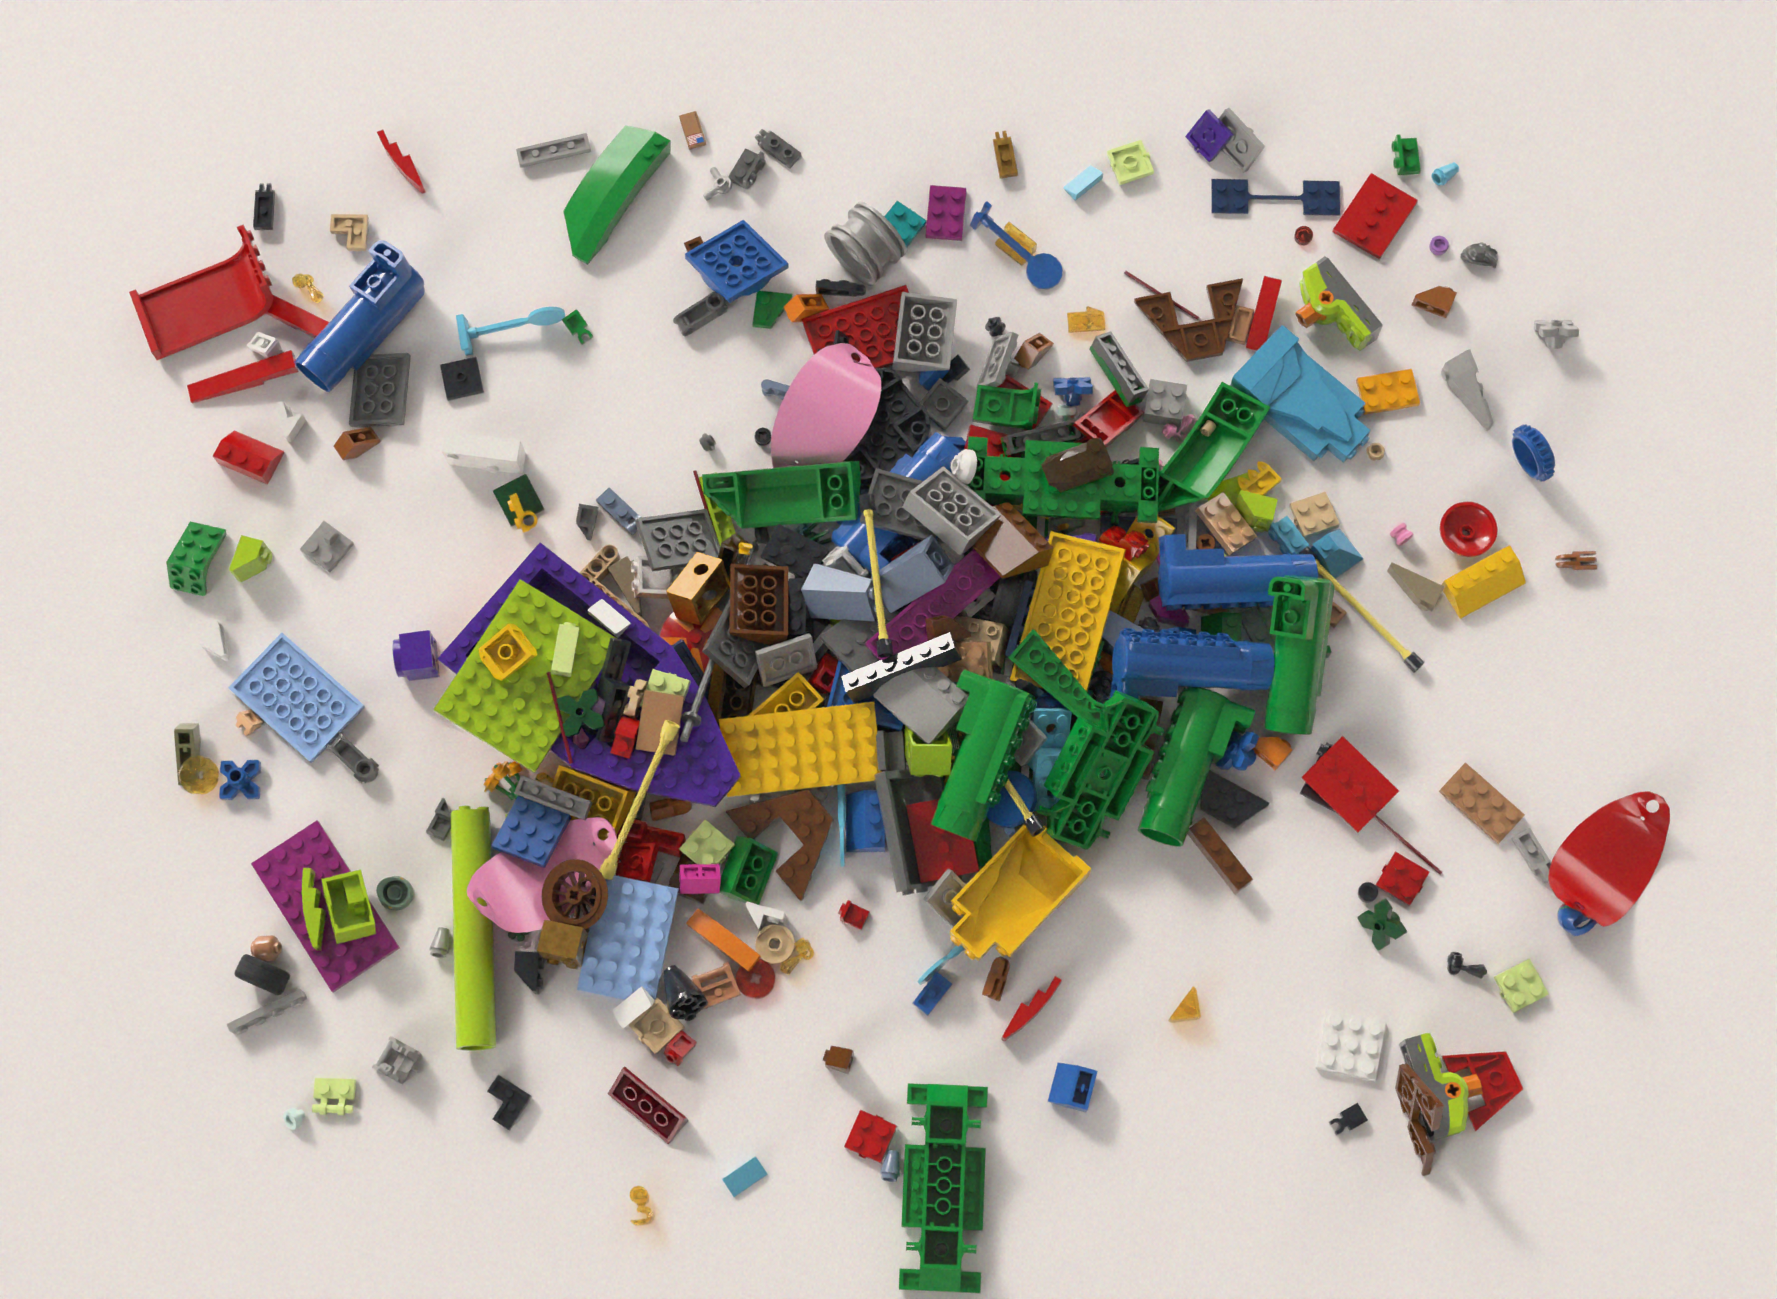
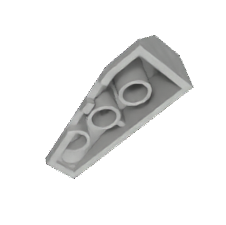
(1462, 380)

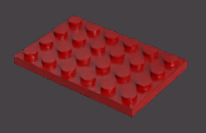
(867, 323)

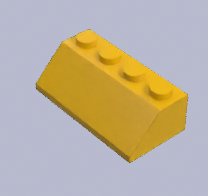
(1484, 582)
(792, 696)

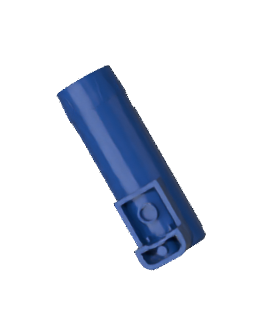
(380, 301)
(929, 458)
(1211, 580)
(1161, 661)

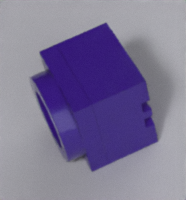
(416, 655)

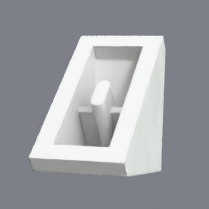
(214, 640)

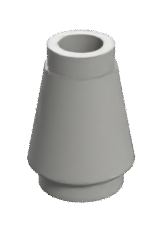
(440, 943)

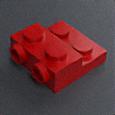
(1133, 543)

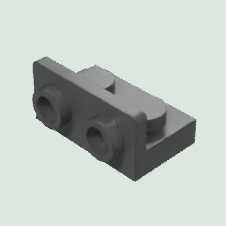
(746, 168)

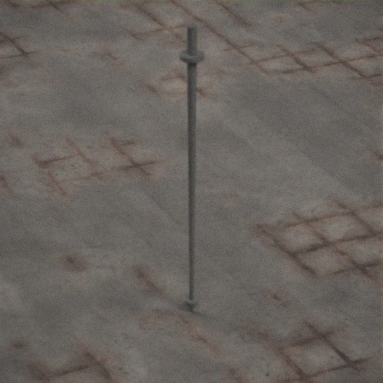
(692, 718)

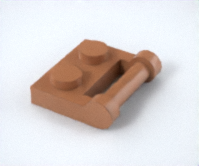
(719, 991)

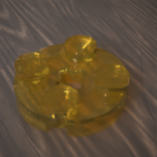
(198, 785)

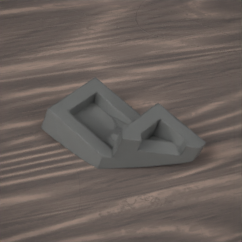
(586, 519)
(441, 822)

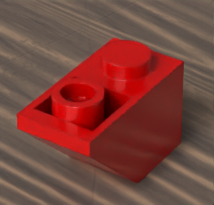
(824, 675)

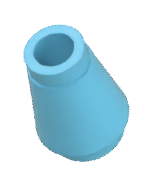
(1444, 174)

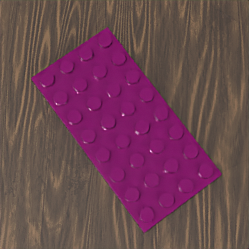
(282, 875)

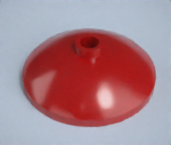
(1476, 521)

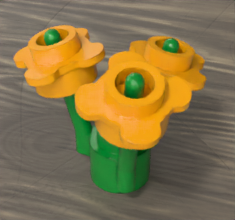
(501, 771)

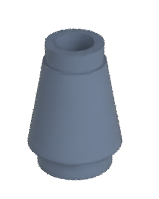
(890, 1167)

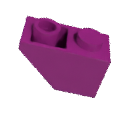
(1175, 618)

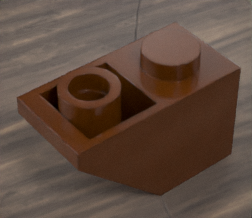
(942, 625)

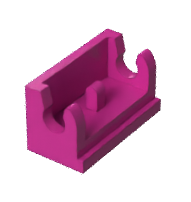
(699, 878)

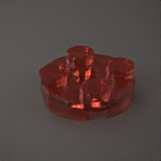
(755, 990)

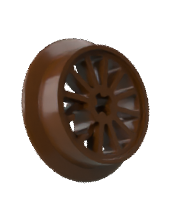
(551, 893)

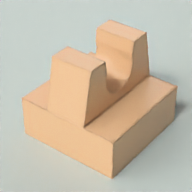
(249, 721)

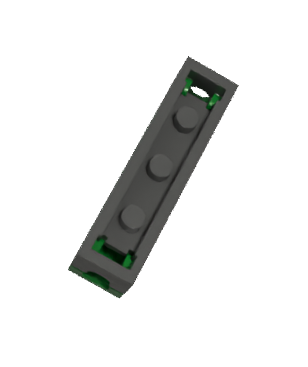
(1118, 369)
(1057, 432)

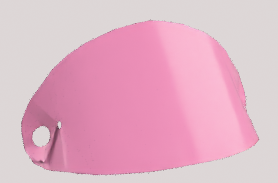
(826, 408)
(515, 886)

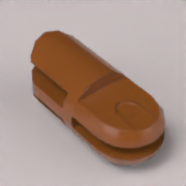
(1574, 560)
(668, 808)
(996, 978)

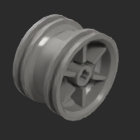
(865, 243)

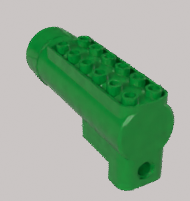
(1301, 629)
(993, 731)
(1193, 743)

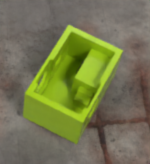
(928, 758)
(348, 906)

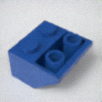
(1072, 1086)

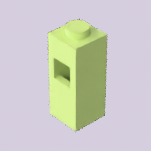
(565, 649)

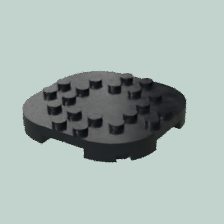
(895, 430)

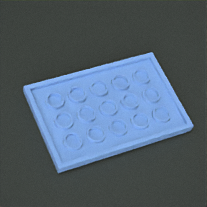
(296, 697)
(629, 939)

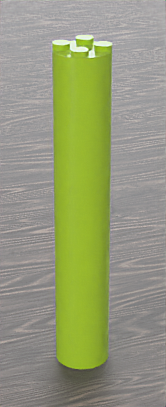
(472, 933)

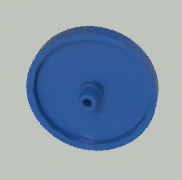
(1006, 812)

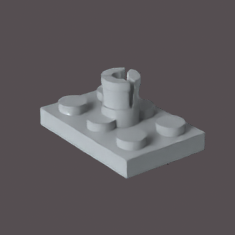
(1244, 145)
(999, 361)
(786, 659)
(941, 895)

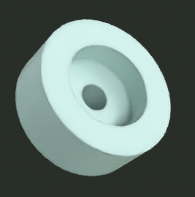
(1067, 411)
(293, 1118)

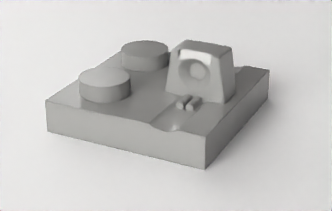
(326, 546)

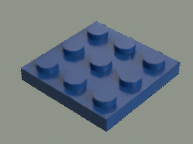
(531, 831)

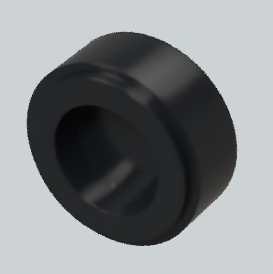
(1367, 892)

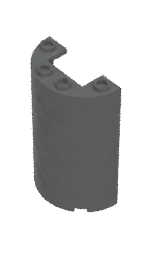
(894, 792)

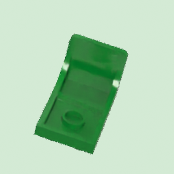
(1007, 406)
(192, 557)

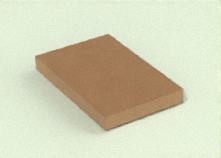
(655, 710)

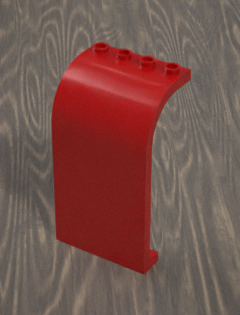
(205, 301)

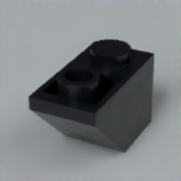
(528, 968)

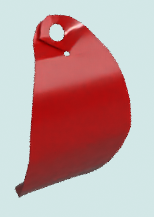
(1611, 857)

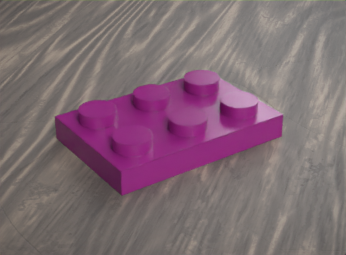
(945, 213)

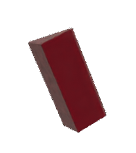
(647, 1105)

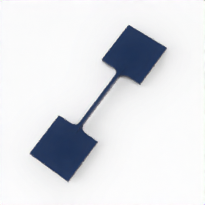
(1232, 197)

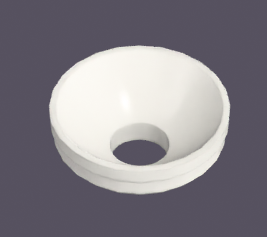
(964, 466)

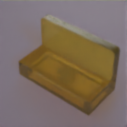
(1021, 238)
(1131, 604)

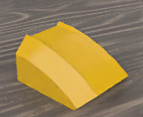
(507, 652)

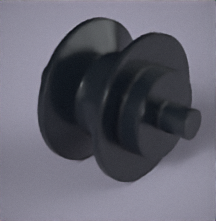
(995, 326)

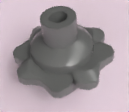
(1149, 623)

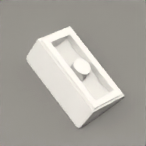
(609, 617)
(633, 1006)

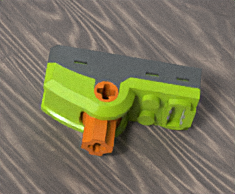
(1332, 299)
(1420, 1056)

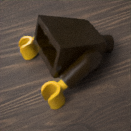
(734, 551)

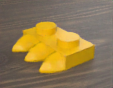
(1260, 482)

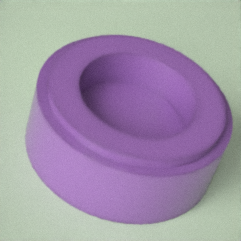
(1439, 245)

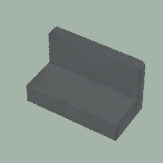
(890, 751)

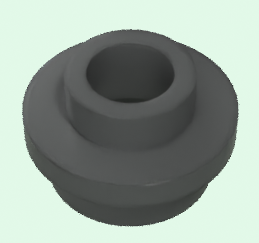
(707, 442)

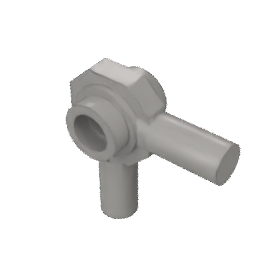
(721, 185)

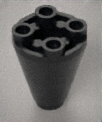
(682, 994)

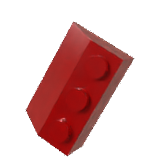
(248, 456)

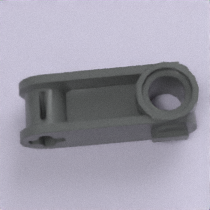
(700, 313)
(354, 759)

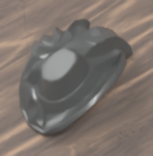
(1480, 255)

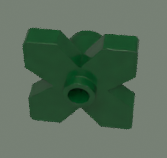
(575, 721)
(1384, 924)

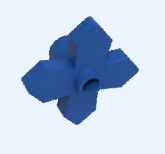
(1072, 389)
(1239, 751)
(240, 780)

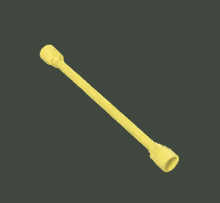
(667, 734)

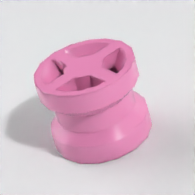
(1401, 534)

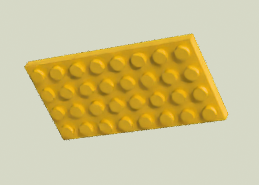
(1073, 603)
(803, 748)

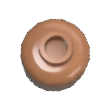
(266, 948)

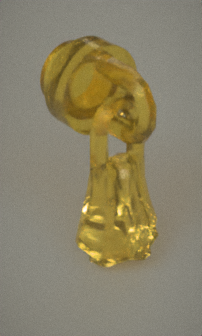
(301, 281)
(801, 947)

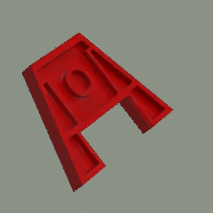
(1496, 1077)

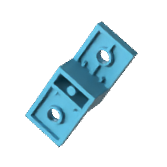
(1047, 754)

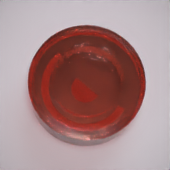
(1303, 235)

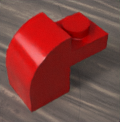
(625, 737)

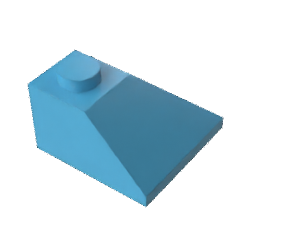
(1336, 553)

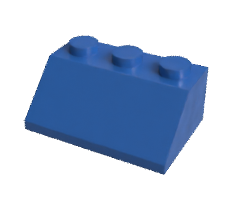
(864, 822)

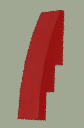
(403, 163)
(1263, 312)
(1026, 1013)

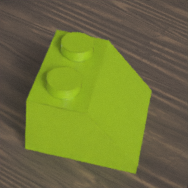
(1256, 510)
(250, 558)

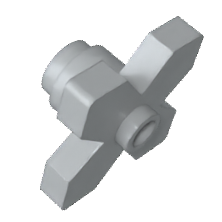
(1556, 331)

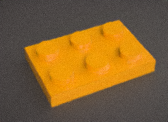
(1388, 391)

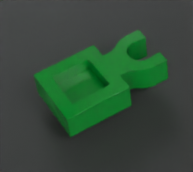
(576, 324)

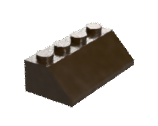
(728, 697)

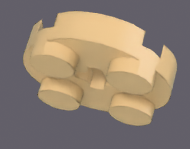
(635, 694)
(763, 943)

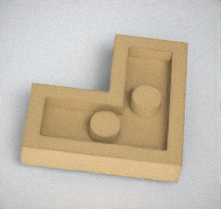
(355, 226)

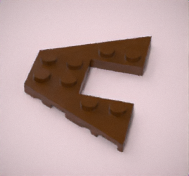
(1200, 338)
(807, 821)
(1413, 1097)

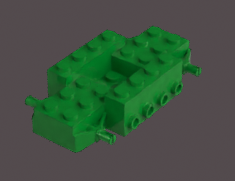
(1090, 749)

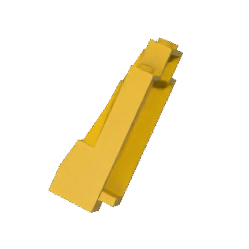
(1015, 894)

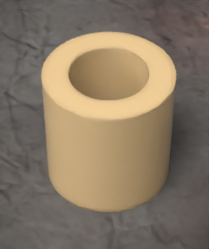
(1208, 428)

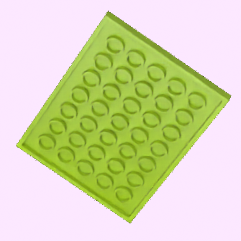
(519, 712)

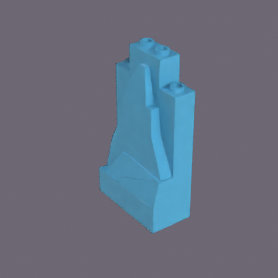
(1304, 399)

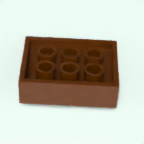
(1013, 544)
(759, 603)

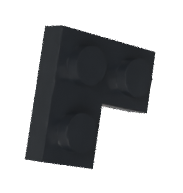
(513, 1101)

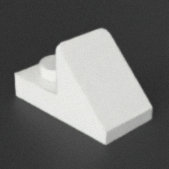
(264, 345)
(290, 424)
(760, 912)

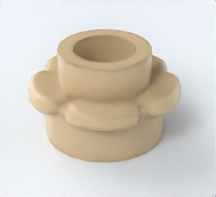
(1375, 447)

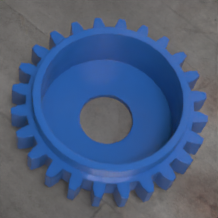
(1533, 452)

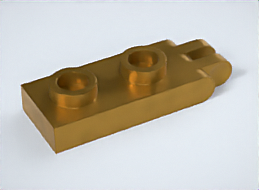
(1005, 156)

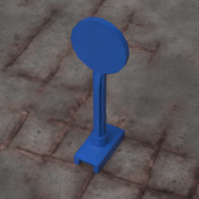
(1042, 269)

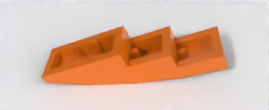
(723, 940)

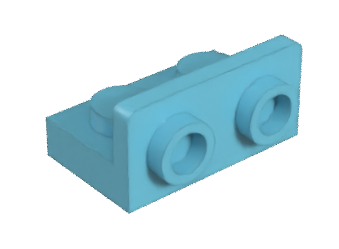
(1287, 536)

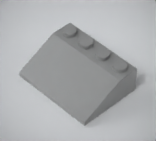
(924, 333)
(951, 510)
(923, 702)

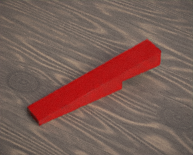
(296, 317)
(243, 377)
(668, 841)

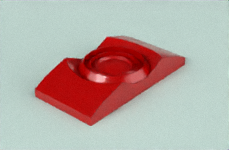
(1108, 419)

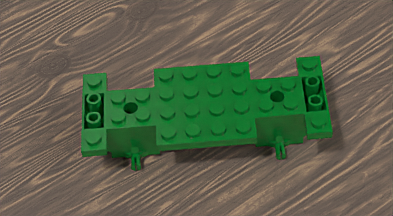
(1030, 487)
(943, 1188)

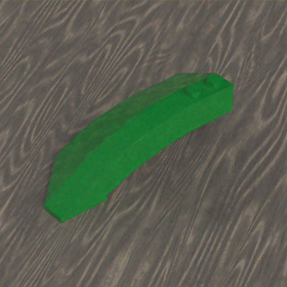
(611, 188)
(1205, 461)
(787, 494)

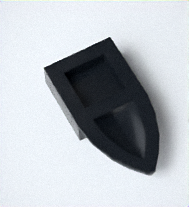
(957, 369)

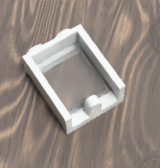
(649, 583)

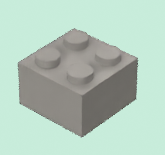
(1165, 402)

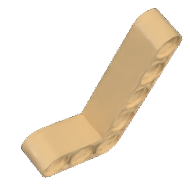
(596, 577)

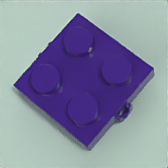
(1209, 135)

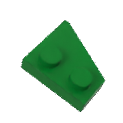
(769, 307)

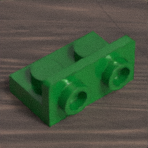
(1406, 155)

